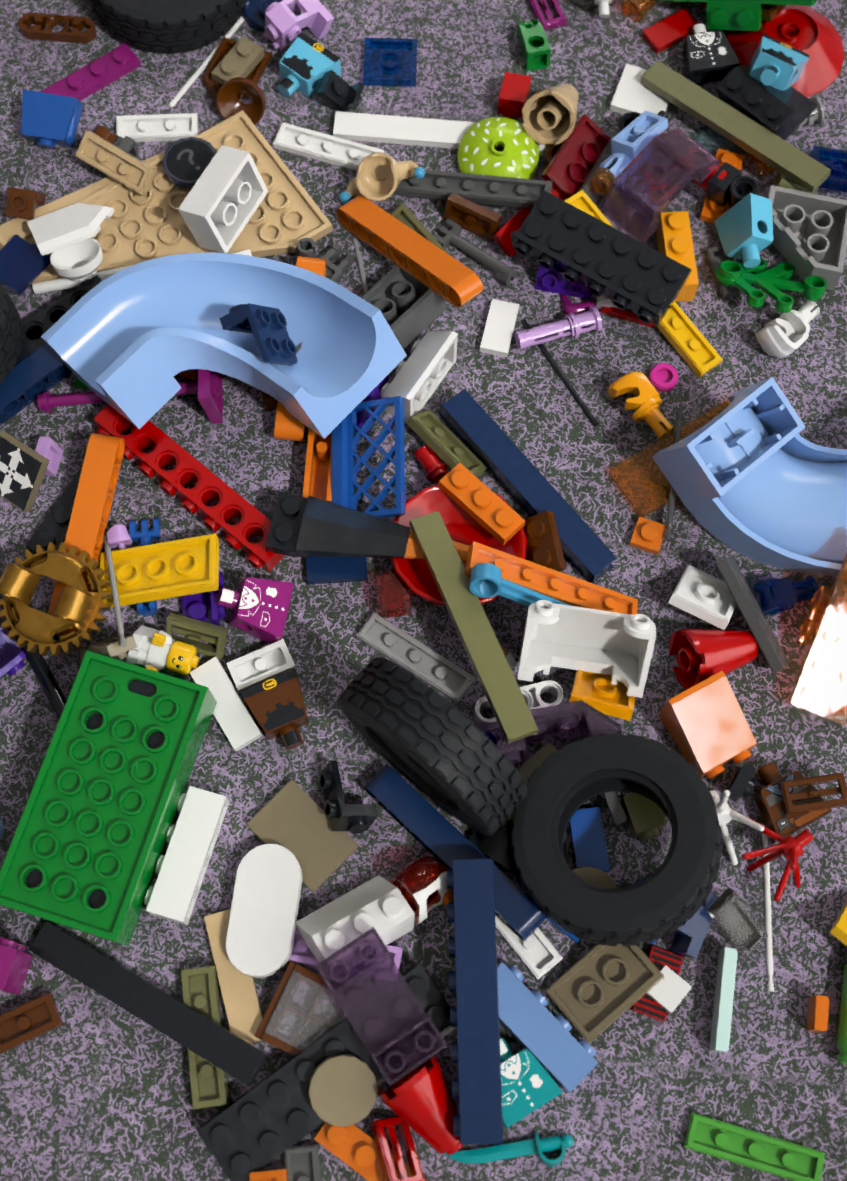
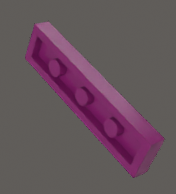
(96, 74)

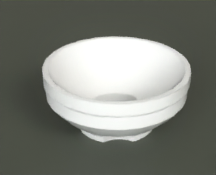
(78, 260)

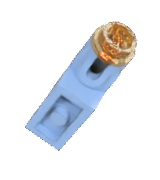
(626, 147)

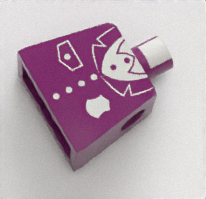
(258, 607)

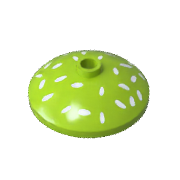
(479, 157)

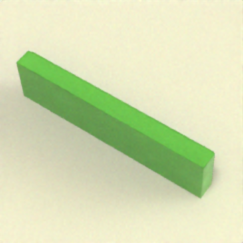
(753, 1149)

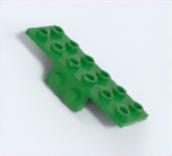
(740, 14)

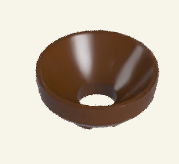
(229, 104)

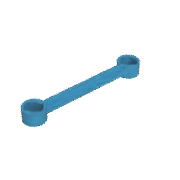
(487, 582)

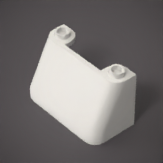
(587, 642)

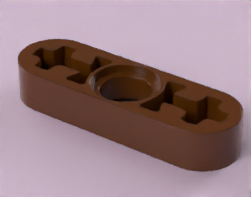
(51, 21)

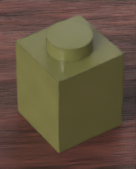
(643, 816)

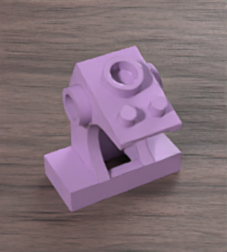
(285, 26)

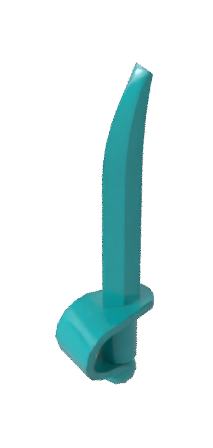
(517, 1149)

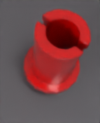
(431, 464)

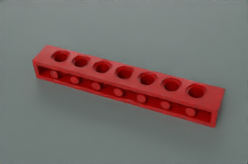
(194, 500)

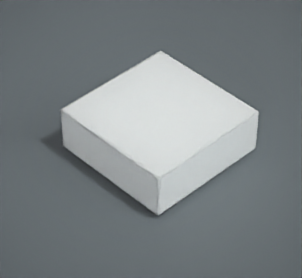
(669, 990)

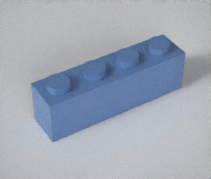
(540, 1032)

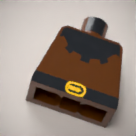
(278, 708)

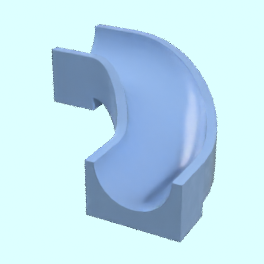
(165, 319)
(764, 483)

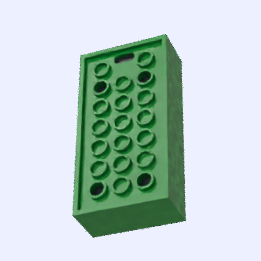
(106, 798)

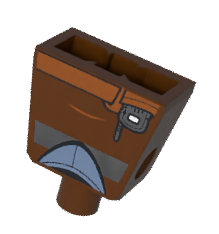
(771, 806)

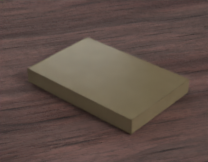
(301, 827)
(603, 987)

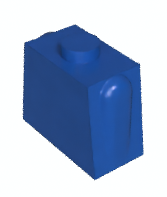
(50, 118)

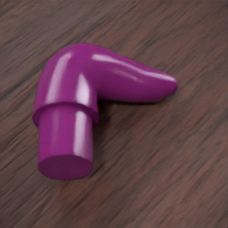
(569, 307)

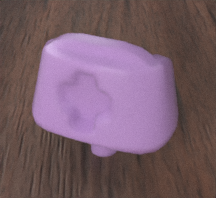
(118, 537)

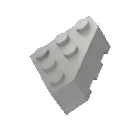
(810, 232)

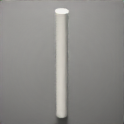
(66, 283)

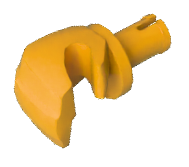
(645, 405)

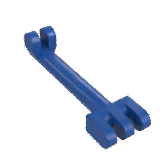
(145, 537)

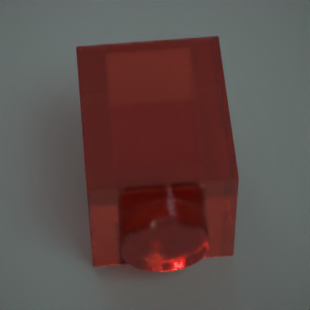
(393, 595)

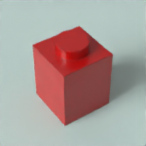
(513, 95)

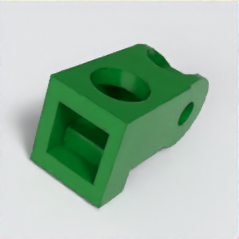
(534, 45)

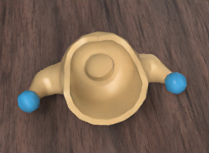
(380, 177)

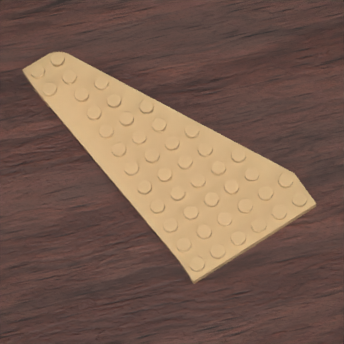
(154, 228)

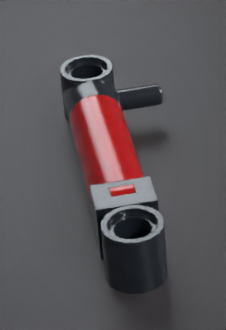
(722, 183)

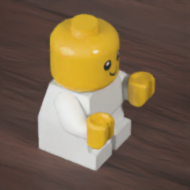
(160, 650)

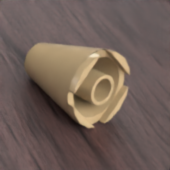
(551, 114)

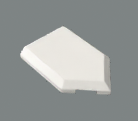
(68, 226)

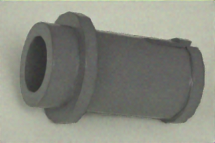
(306, 248)

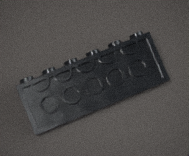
(600, 258)

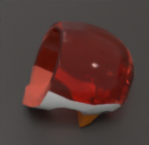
(423, 885)

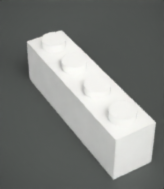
(187, 855)

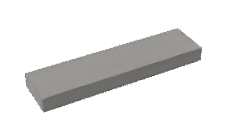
(415, 657)

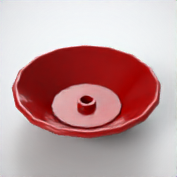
(805, 31)
(461, 528)

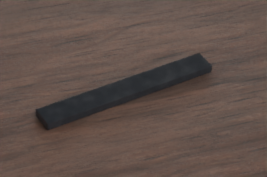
(149, 1003)

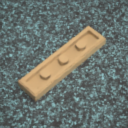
(236, 988)

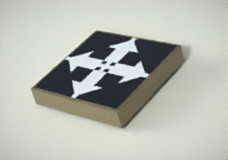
(20, 472)

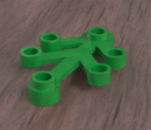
(733, 273)

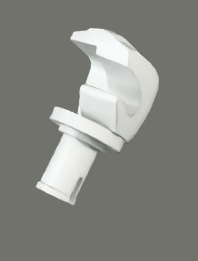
(787, 332)

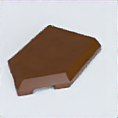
(223, 49)

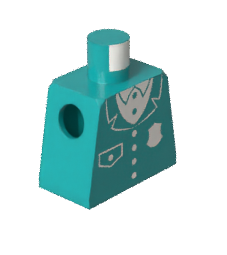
(523, 1084)

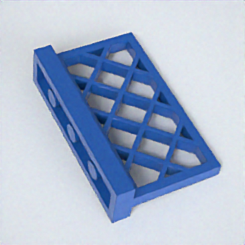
(346, 465)

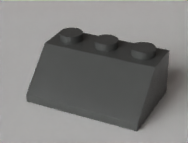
(405, 304)

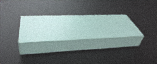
(723, 1000)

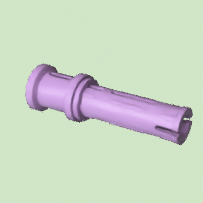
(570, 326)

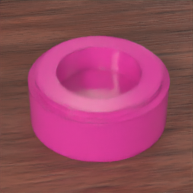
(663, 377)

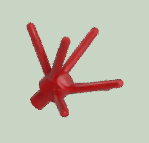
(790, 849)

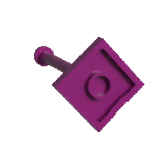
(208, 386)

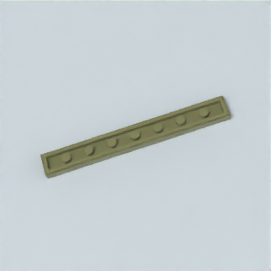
(735, 126)
(473, 628)

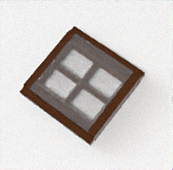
(299, 1011)

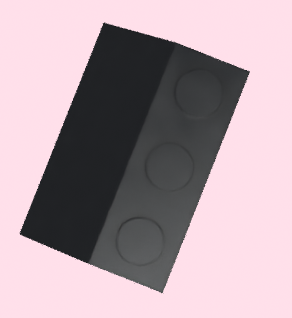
(771, 108)

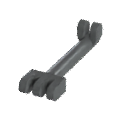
(451, 236)

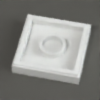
(634, 96)
(704, 597)

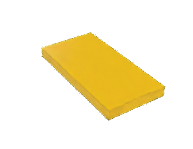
(164, 570)

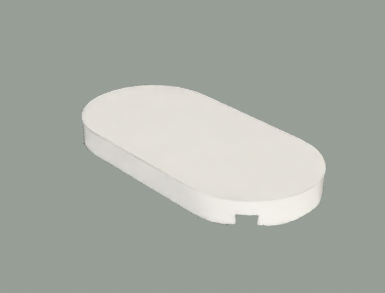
(264, 910)

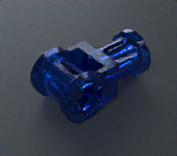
(781, 594)

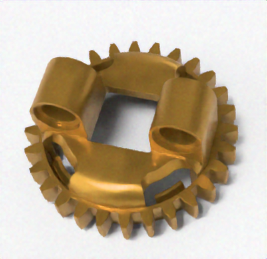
(74, 609)

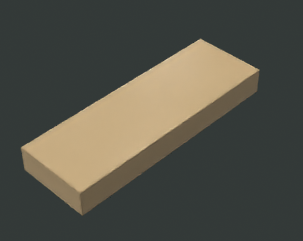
(115, 163)

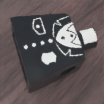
(707, 56)

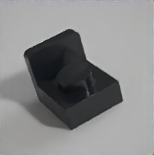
(339, 93)

